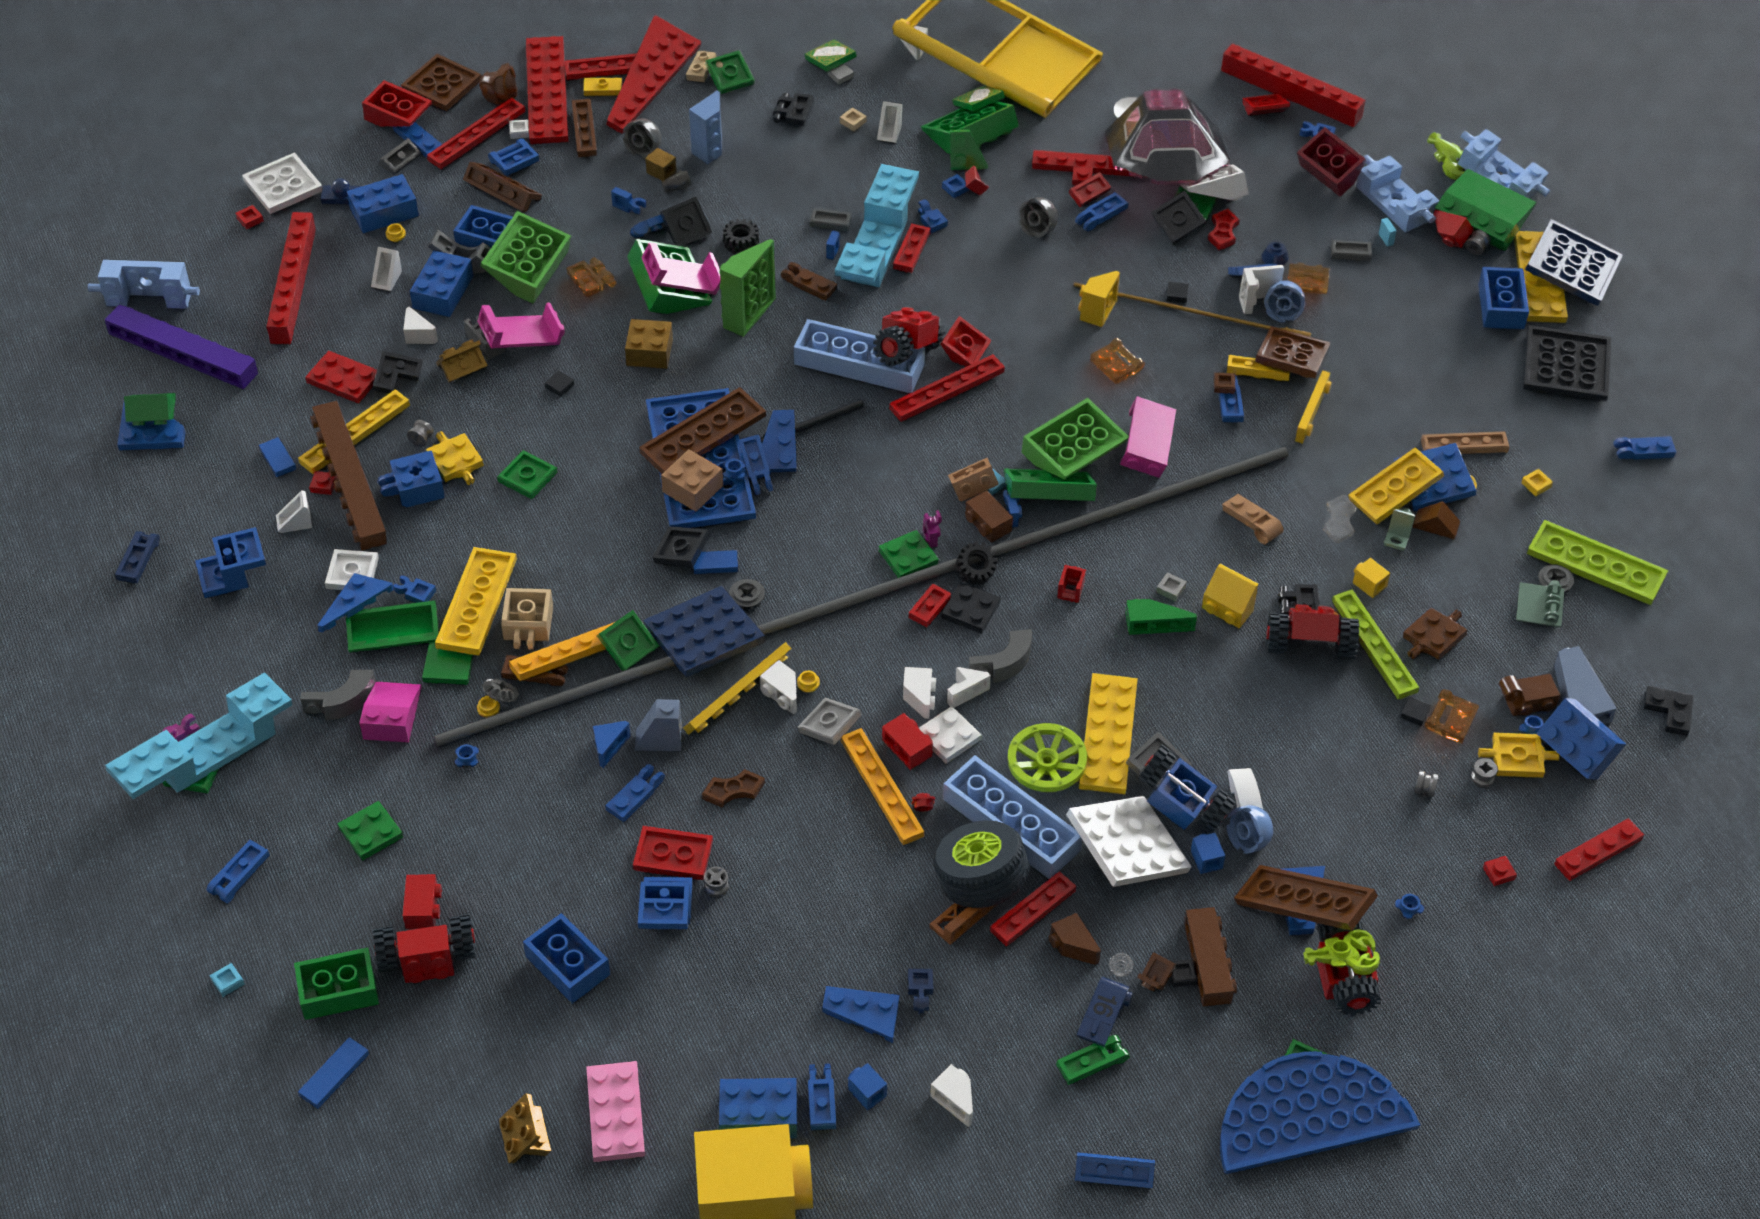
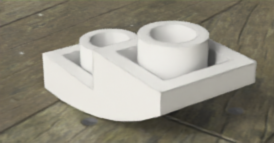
(1245, 787)

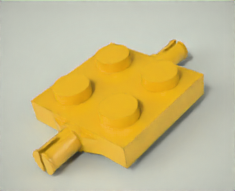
(456, 457)
(1518, 755)

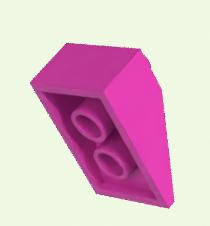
(390, 712)

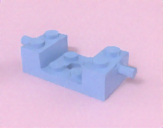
(1486, 160)
(1382, 184)
(125, 278)

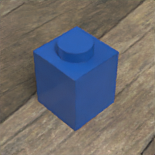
(1207, 853)
(867, 1086)

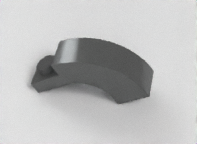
(444, 244)
(1009, 661)
(343, 700)

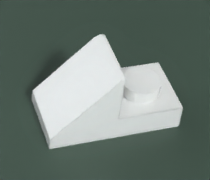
(969, 685)

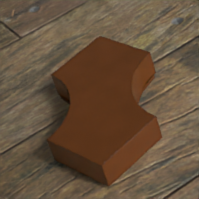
(722, 791)

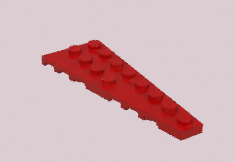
(656, 63)

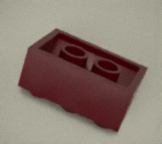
(1331, 161)

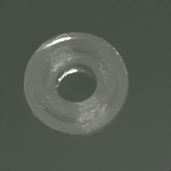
(1123, 959)

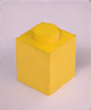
(1371, 577)

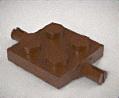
(1434, 633)

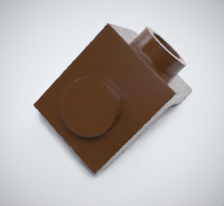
(1156, 972)

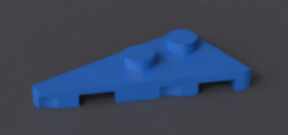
(353, 598)

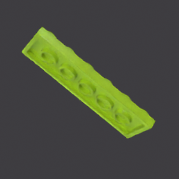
(1597, 562)

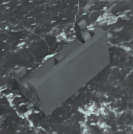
(475, 332)

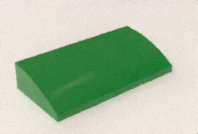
(1045, 485)
(392, 626)

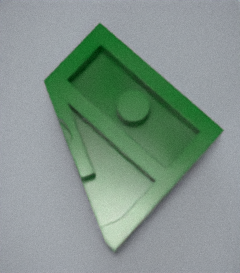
(965, 151)

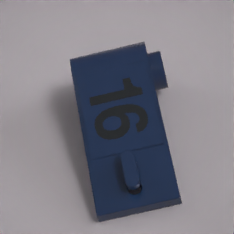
(1103, 1010)

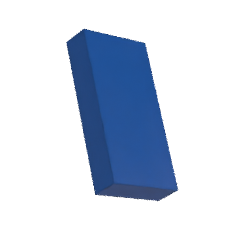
(277, 457)
(716, 562)

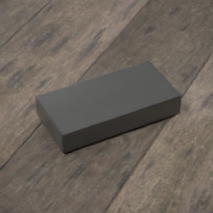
(830, 219)
(1351, 250)

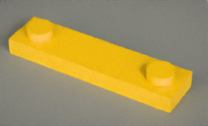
(1305, 426)

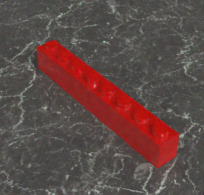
(1293, 85)
(291, 278)

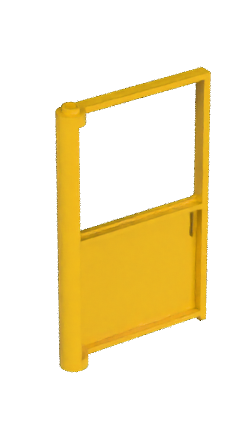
(1031, 65)

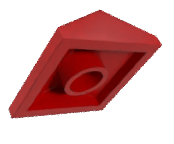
(1265, 104)
(964, 343)

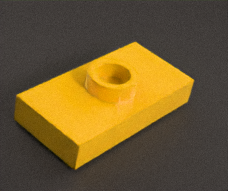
(602, 86)

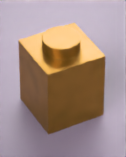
(660, 164)

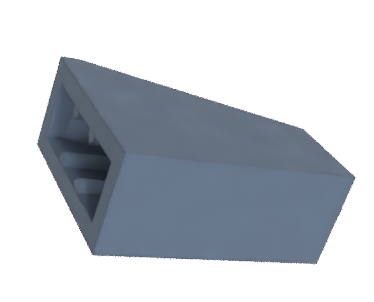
(660, 727)

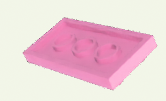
(615, 1111)

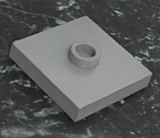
(829, 721)

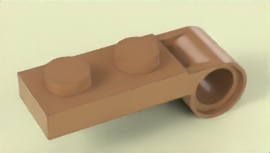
(1264, 524)

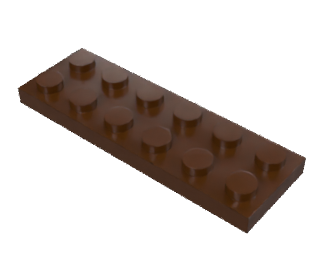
(704, 429)
(1306, 897)

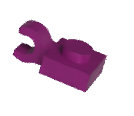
(931, 529)
(182, 731)

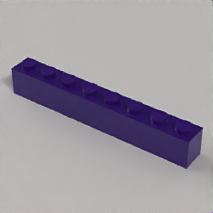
(181, 346)

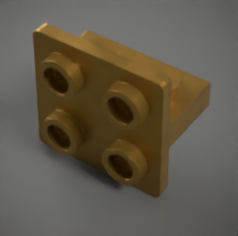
(462, 361)
(524, 1130)

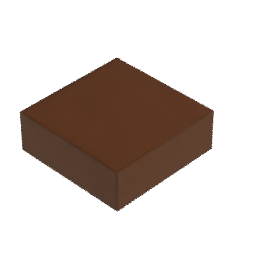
(1224, 383)

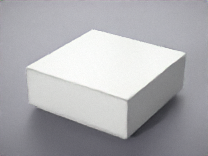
(519, 129)

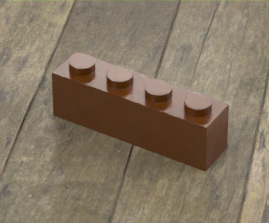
(1209, 956)

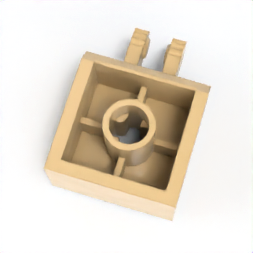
(527, 615)

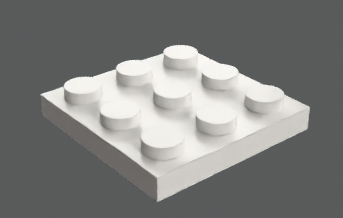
(282, 183)

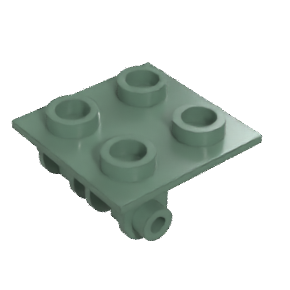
(1540, 604)

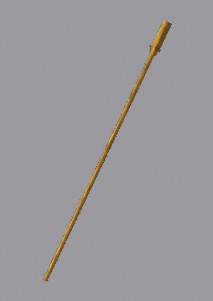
(1202, 312)

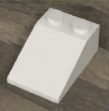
(1226, 184)

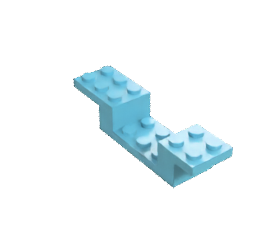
(882, 227)
(208, 749)

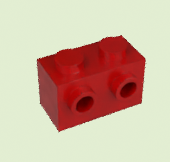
(907, 741)
(420, 901)

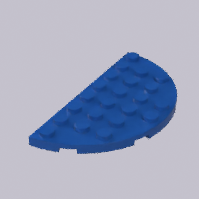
(1309, 1107)

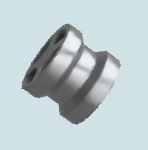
(1477, 242)
(420, 432)
(1479, 776)
(1426, 783)
(716, 875)

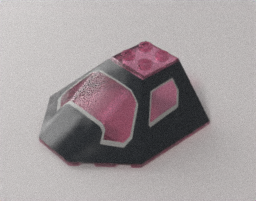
(1166, 139)

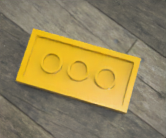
(1396, 485)

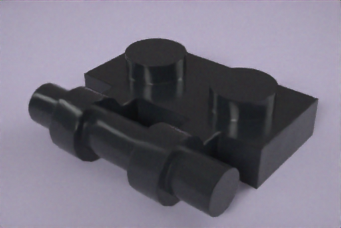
(798, 108)
(1303, 595)

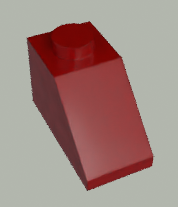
(1452, 228)

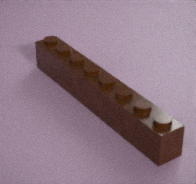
(349, 476)

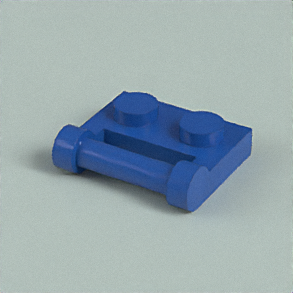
(514, 157)

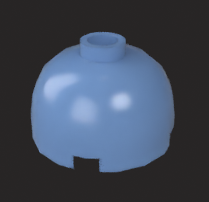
(1284, 301)
(1249, 828)

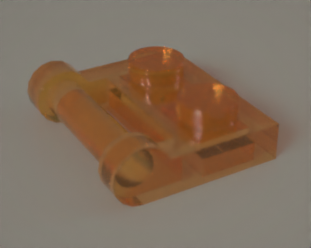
(1114, 366)
(1459, 717)

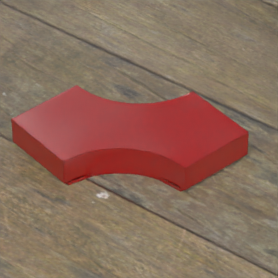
(1222, 234)

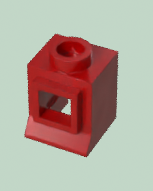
(1073, 576)

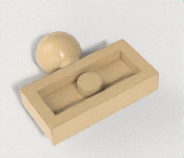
(698, 69)

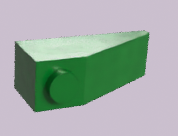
(1151, 617)

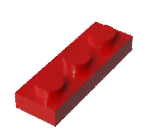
(911, 248)

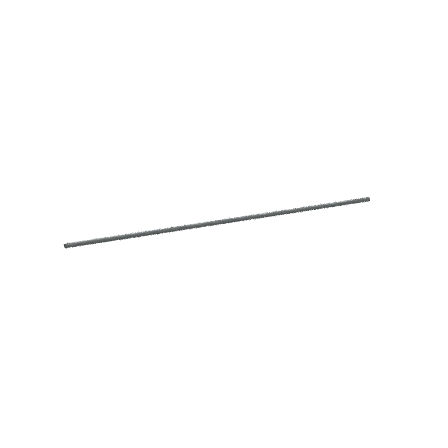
(866, 594)

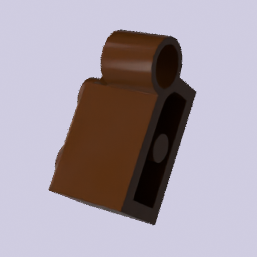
(1529, 694)

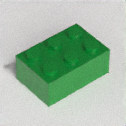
(336, 983)

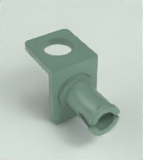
(1399, 528)

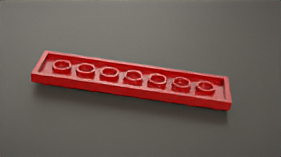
(546, 90)

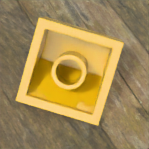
(1098, 298)
(1230, 596)

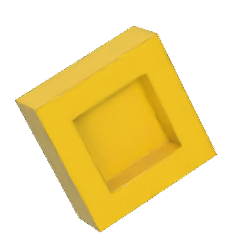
(1537, 482)

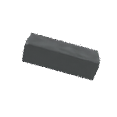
(399, 156)

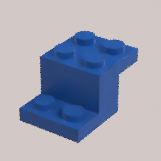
(233, 555)
(665, 903)

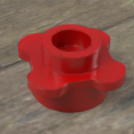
(923, 802)

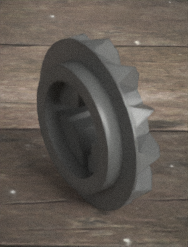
(1557, 572)
(747, 586)
(500, 690)

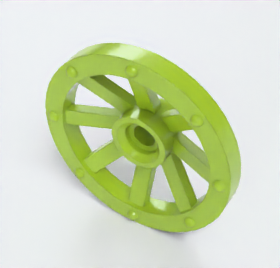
(1047, 759)

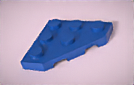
(150, 435)

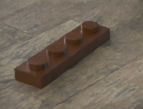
(584, 128)

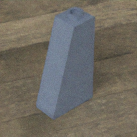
(1580, 682)

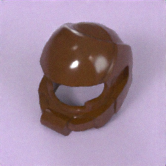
(499, 85)

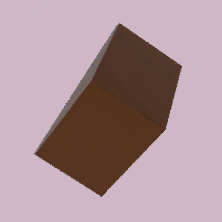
(1437, 520)

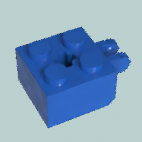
(414, 480)

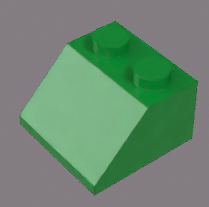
(149, 408)

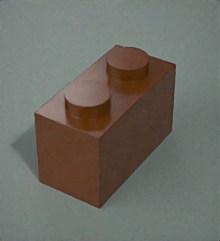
(988, 516)

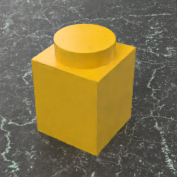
(752, 1174)

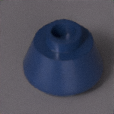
(1275, 254)

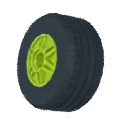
(981, 864)

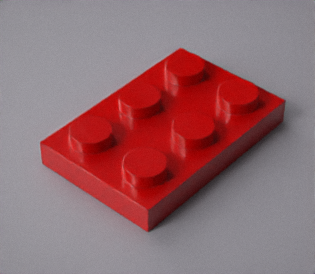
(342, 376)
(673, 852)

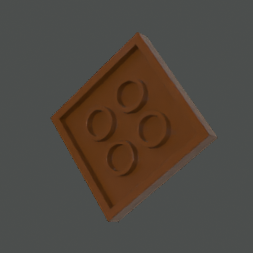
(442, 81)
(1292, 352)

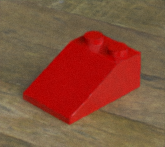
(393, 106)

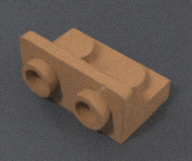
(973, 479)

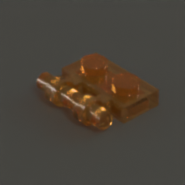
(1309, 278)
(586, 279)

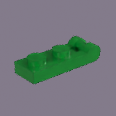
(1092, 1060)

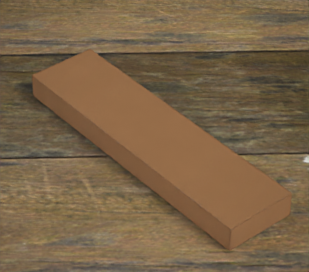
(1469, 442)

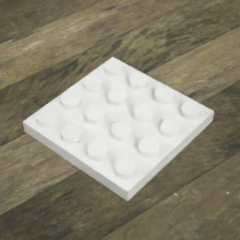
(1128, 841)

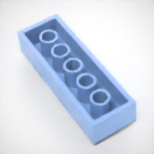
(852, 356)
(987, 795)

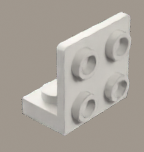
(1256, 283)

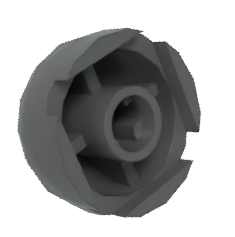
(642, 137)
(1038, 216)

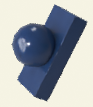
(336, 192)

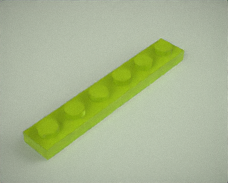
(1376, 645)

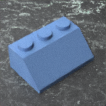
(706, 128)

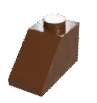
(1074, 940)

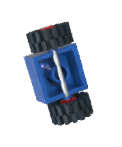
(1183, 792)

